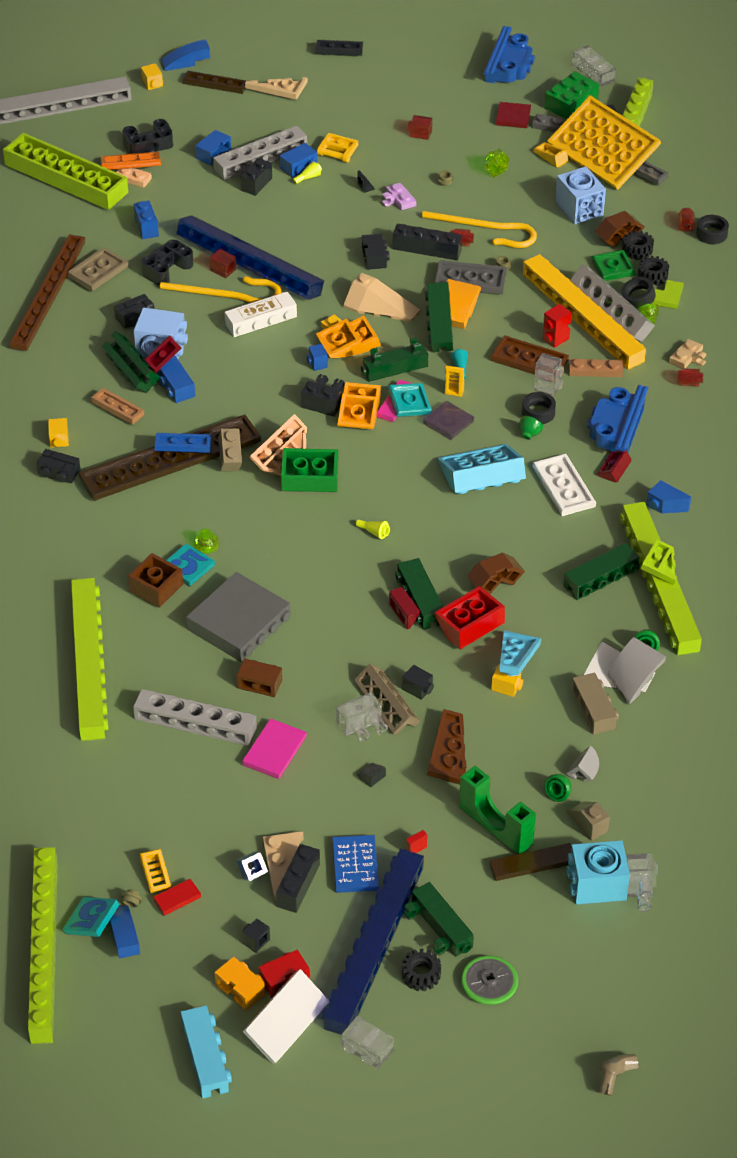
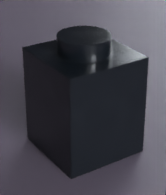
(417, 682)

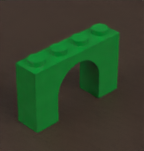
(514, 829)

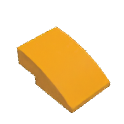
(462, 301)
(348, 338)
(359, 405)

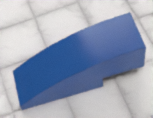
(186, 55)
(124, 932)

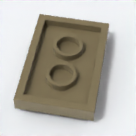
(98, 269)

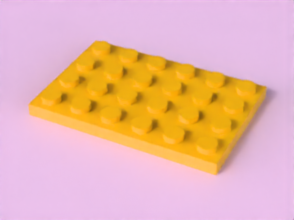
(604, 142)

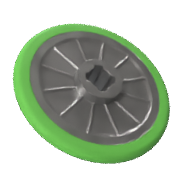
(491, 992)

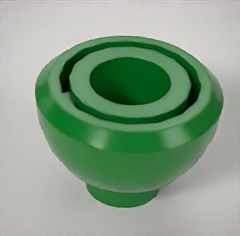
(530, 427)
(649, 638)
(558, 787)

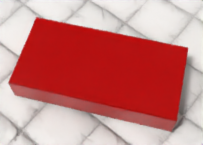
(177, 897)

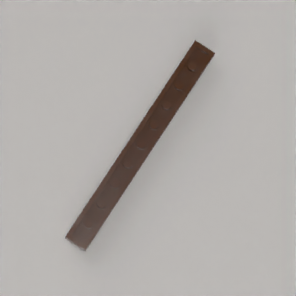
(47, 293)

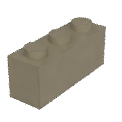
(594, 703)

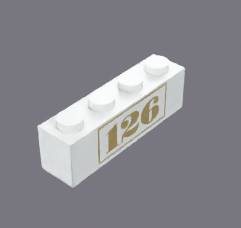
(260, 314)

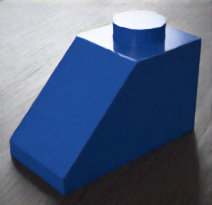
(668, 499)

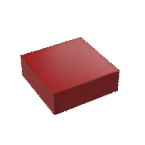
(417, 842)

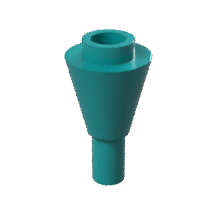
(460, 359)

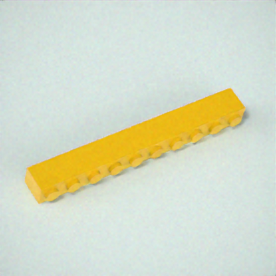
(584, 311)

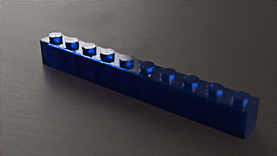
(251, 257)
(374, 941)

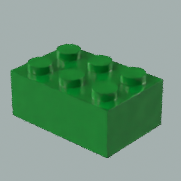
(570, 94)
(310, 470)

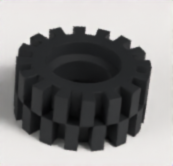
(638, 244)
(660, 268)
(421, 959)

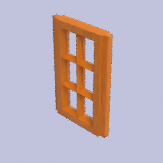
(131, 160)

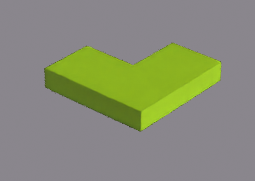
(670, 296)

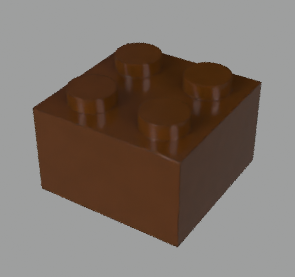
(155, 580)

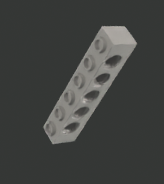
(269, 148)
(641, 325)
(195, 717)

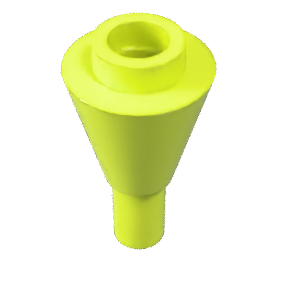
(310, 171)
(378, 528)

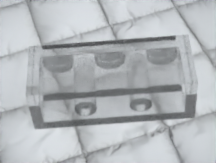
(593, 66)

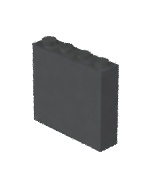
(238, 616)

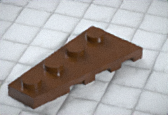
(449, 749)

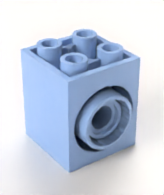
(580, 195)
(155, 327)

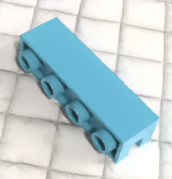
(204, 1050)

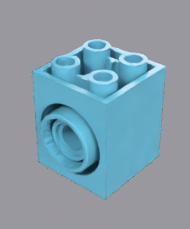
(598, 872)

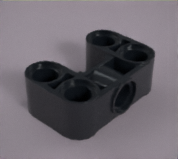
(159, 139)
(157, 264)

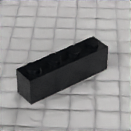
(427, 242)

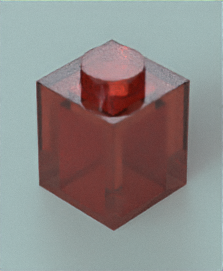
(420, 127)
(222, 263)

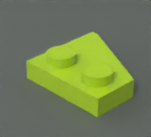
(661, 562)

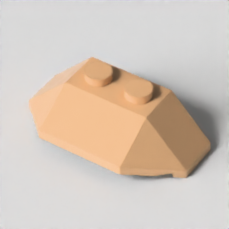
(270, 453)

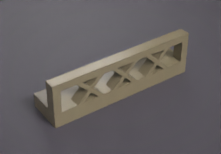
(392, 695)

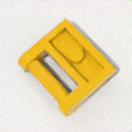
(337, 143)

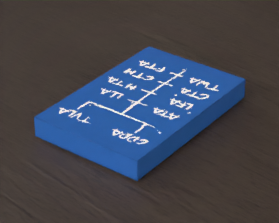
(355, 863)

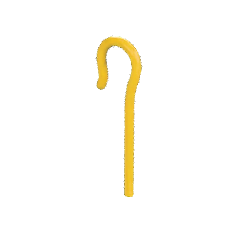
(487, 224)
(224, 293)

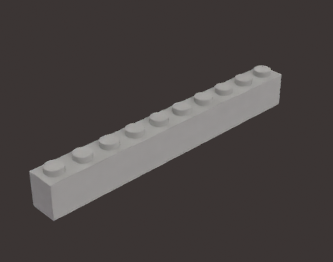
(64, 100)

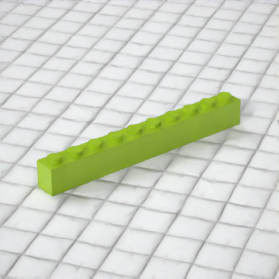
(666, 596)
(88, 660)
(43, 946)

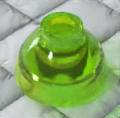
(650, 311)
(206, 541)

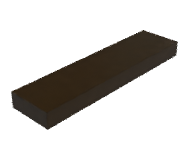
(214, 82)
(530, 862)

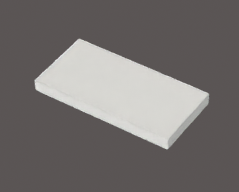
(564, 484)
(286, 1016)

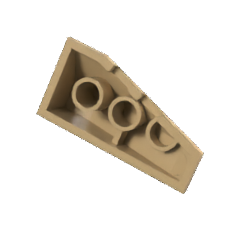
(373, 296)

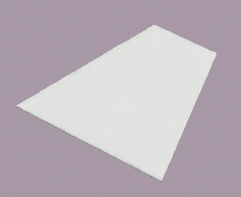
(603, 661)

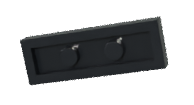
(339, 47)

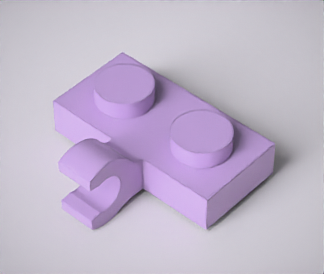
(398, 194)

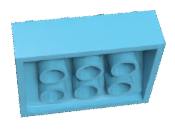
(482, 468)

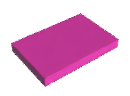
(274, 748)

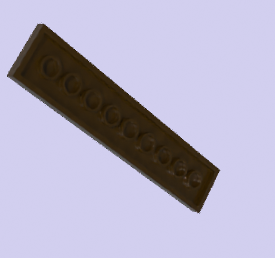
(152, 464)

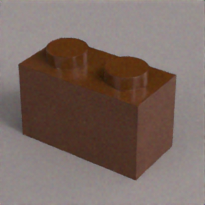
(259, 677)

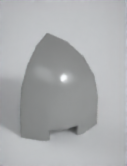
(585, 765)

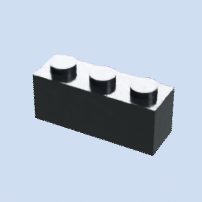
(298, 878)

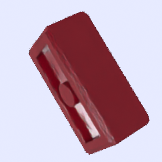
(163, 353)
(614, 466)
(403, 607)

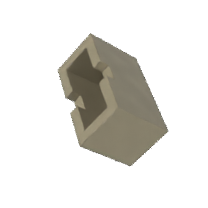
(230, 449)

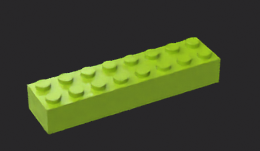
(66, 171)

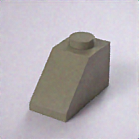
(590, 818)

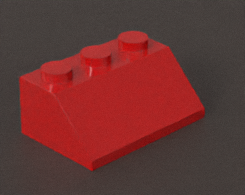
(470, 617)

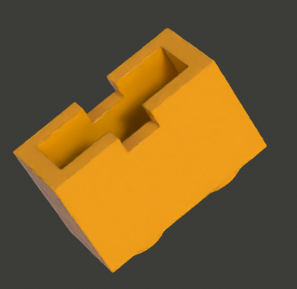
(237, 979)

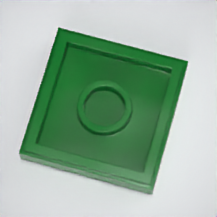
(613, 265)

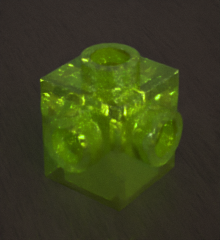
(496, 162)

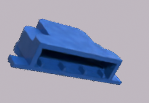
(510, 58)
(617, 418)

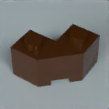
(617, 226)
(494, 570)

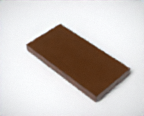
(522, 354)

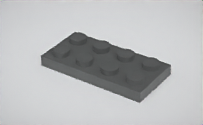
(487, 276)

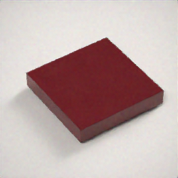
(513, 115)

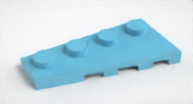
(517, 651)

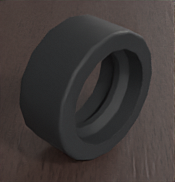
(709, 236)
(636, 284)
(539, 398)

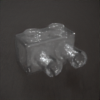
(359, 714)
(642, 878)

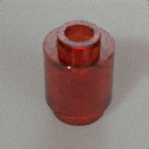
(686, 220)
(467, 236)
(690, 377)

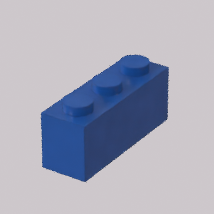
(176, 381)

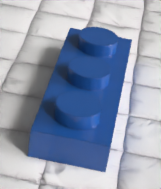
(183, 442)

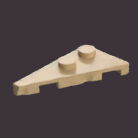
(279, 87)
(279, 854)

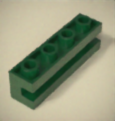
(440, 316)
(130, 362)
(601, 571)
(420, 590)

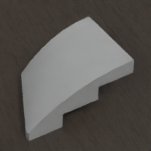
(635, 668)

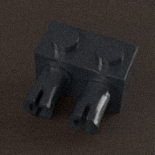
(322, 398)

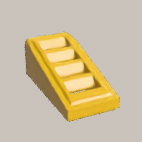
(552, 154)
(453, 384)
(155, 855)

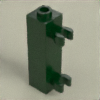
(394, 361)
(442, 919)

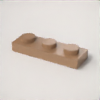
(595, 368)
(117, 406)

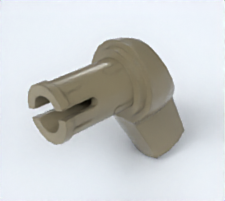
(614, 1067)

